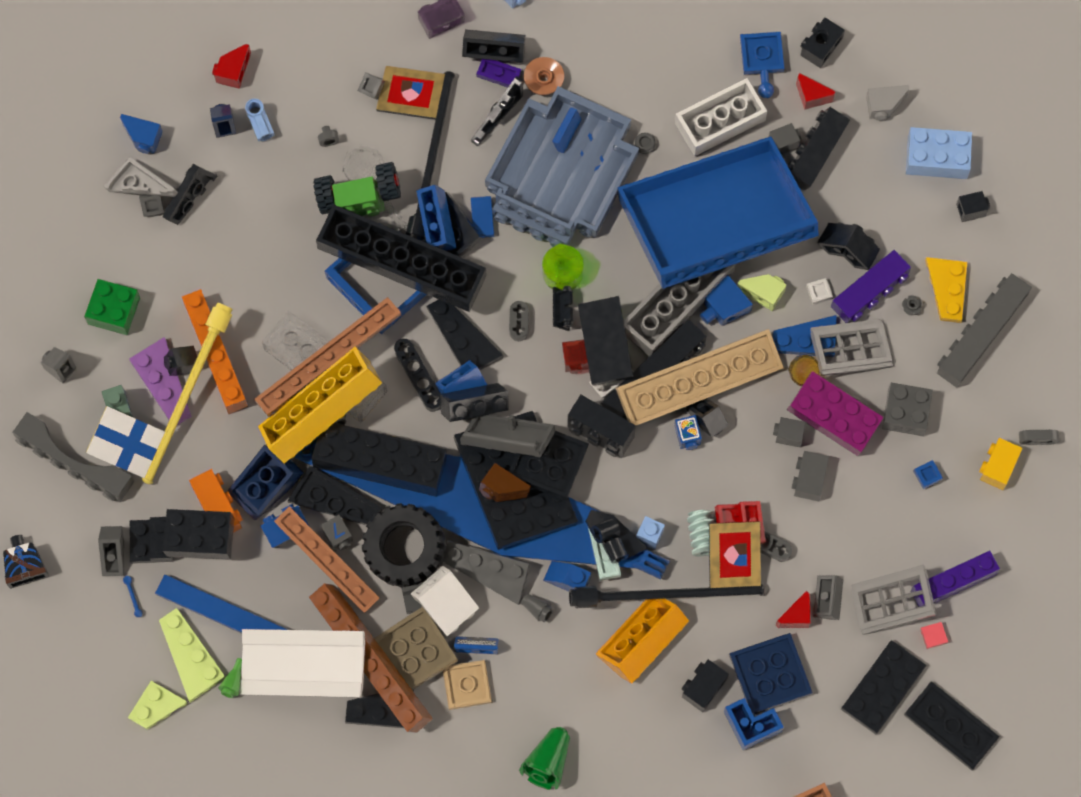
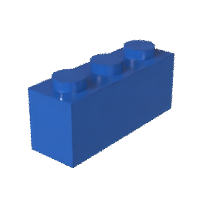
(436, 217)

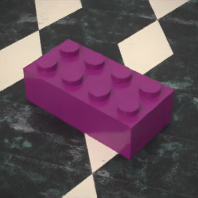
(834, 413)

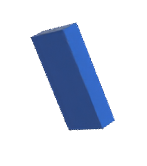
(566, 130)
(482, 216)

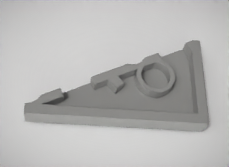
(138, 180)

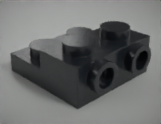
(147, 541)

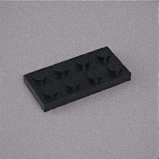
(883, 687)

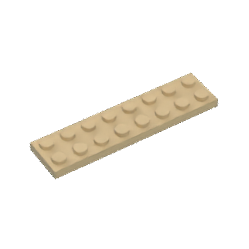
(699, 378)

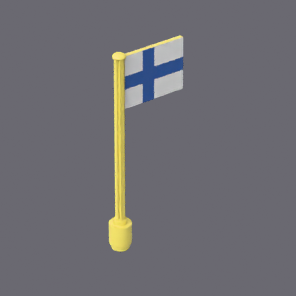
(138, 445)

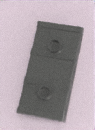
(508, 434)

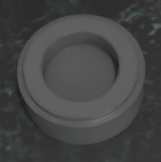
(645, 143)

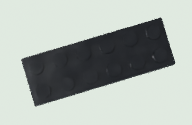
(380, 458)

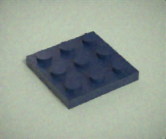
(770, 673)

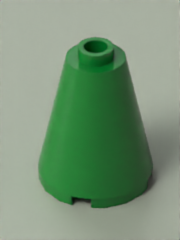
(547, 759)

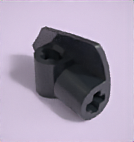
(614, 536)

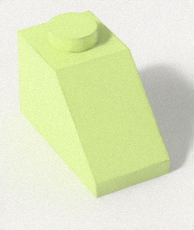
(763, 289)

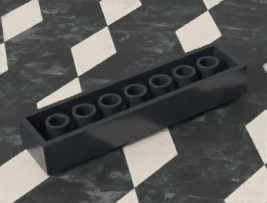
(401, 258)

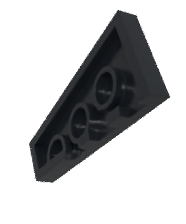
(462, 336)

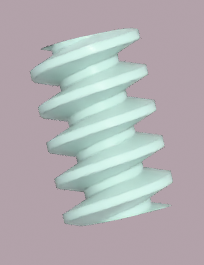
(699, 527)

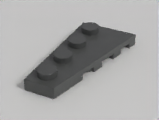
(495, 571)

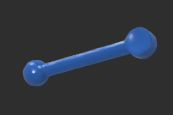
(127, 581)

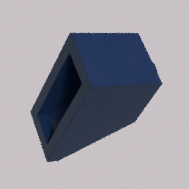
(222, 120)

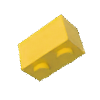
(1000, 464)

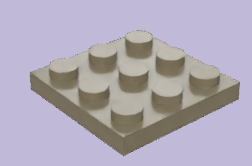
(417, 648)

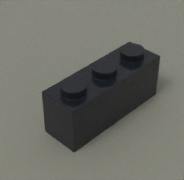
(493, 45)
(474, 402)

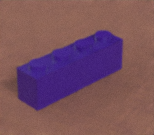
(870, 287)
(959, 578)

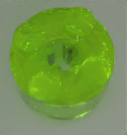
(562, 256)

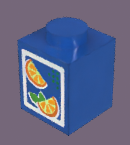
(688, 432)

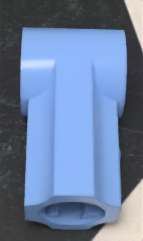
(259, 121)

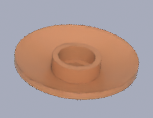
(541, 68)

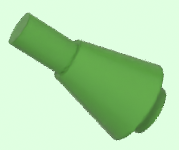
(231, 683)

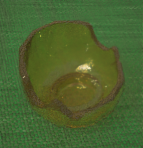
(801, 367)

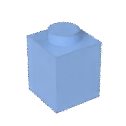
(650, 532)

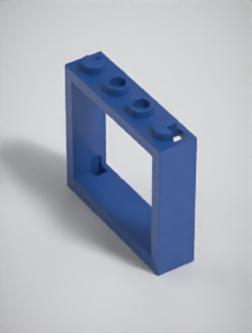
(332, 275)

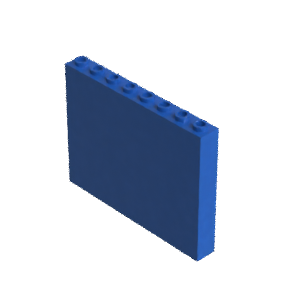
(717, 212)

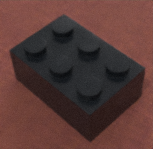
(600, 426)
(198, 534)

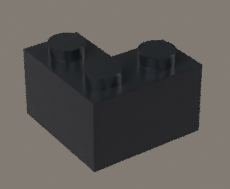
(850, 243)

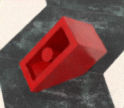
(232, 67)

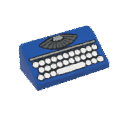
(476, 645)

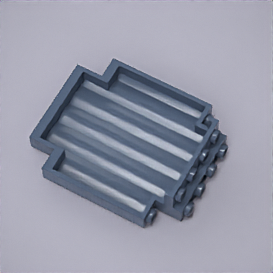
(554, 190)

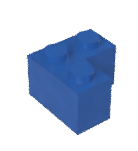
(751, 729)

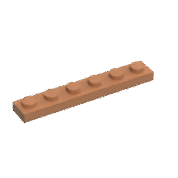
(326, 559)

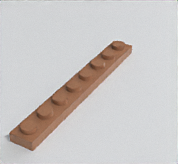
(325, 357)

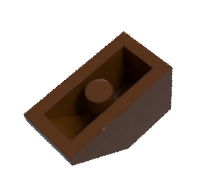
(503, 485)

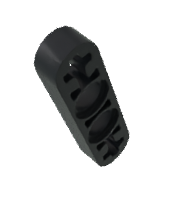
(415, 376)

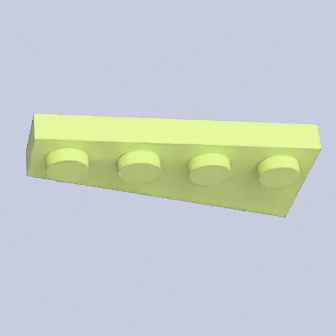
(191, 658)

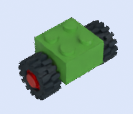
(359, 196)

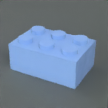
(938, 153)

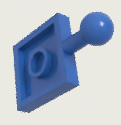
(762, 55)

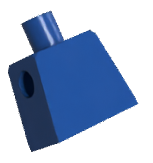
(725, 303)

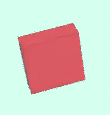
(934, 635)

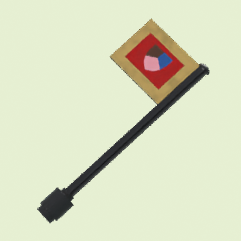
(423, 96)
(732, 570)

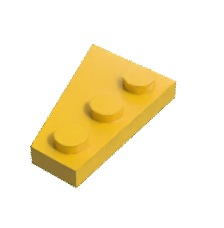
(948, 283)

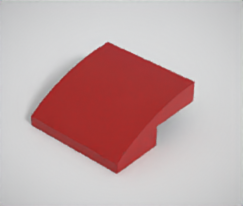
(742, 512)

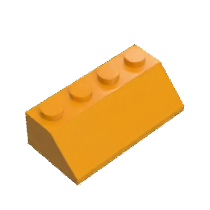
(642, 638)

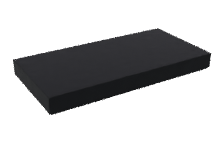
(605, 340)
(951, 725)

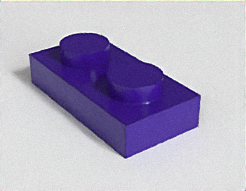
(497, 72)

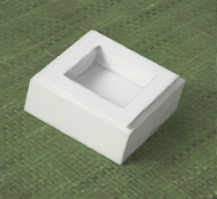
(819, 291)

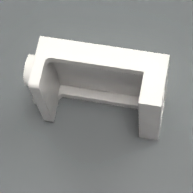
(445, 600)

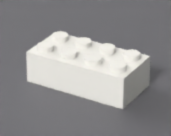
(720, 117)

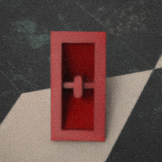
(813, 93)
(797, 615)

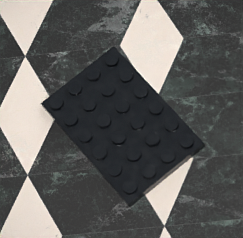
(515, 519)

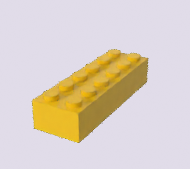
(319, 404)

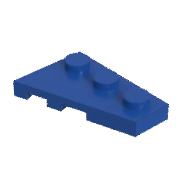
(798, 339)

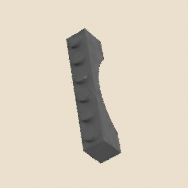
(108, 479)

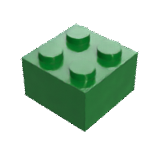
(112, 307)

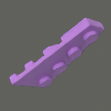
(164, 388)

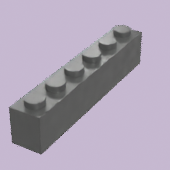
(984, 329)

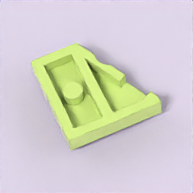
(155, 705)

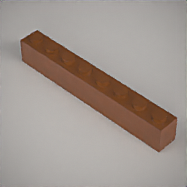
(377, 665)

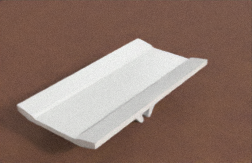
(302, 663)

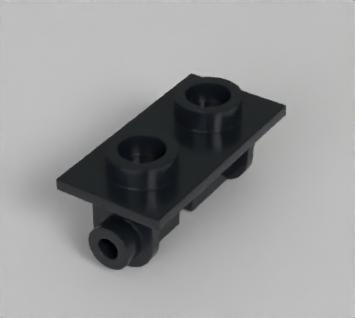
(561, 311)

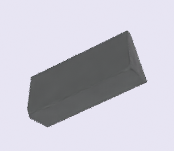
(828, 597)

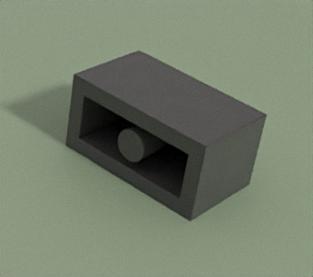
(811, 475)

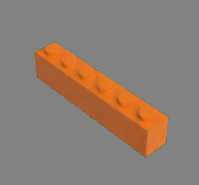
(217, 357)

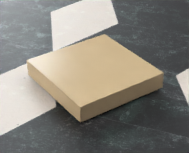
(467, 685)

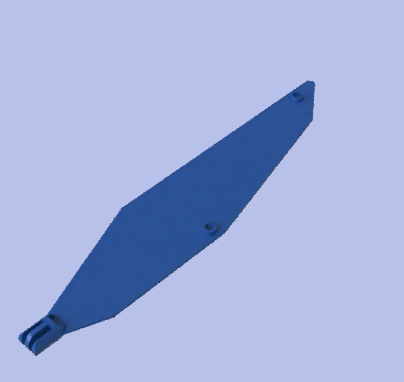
(460, 512)

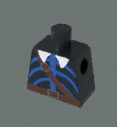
(23, 563)

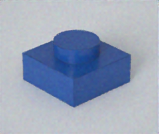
(928, 474)

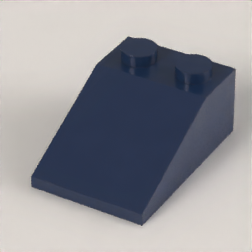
(264, 482)

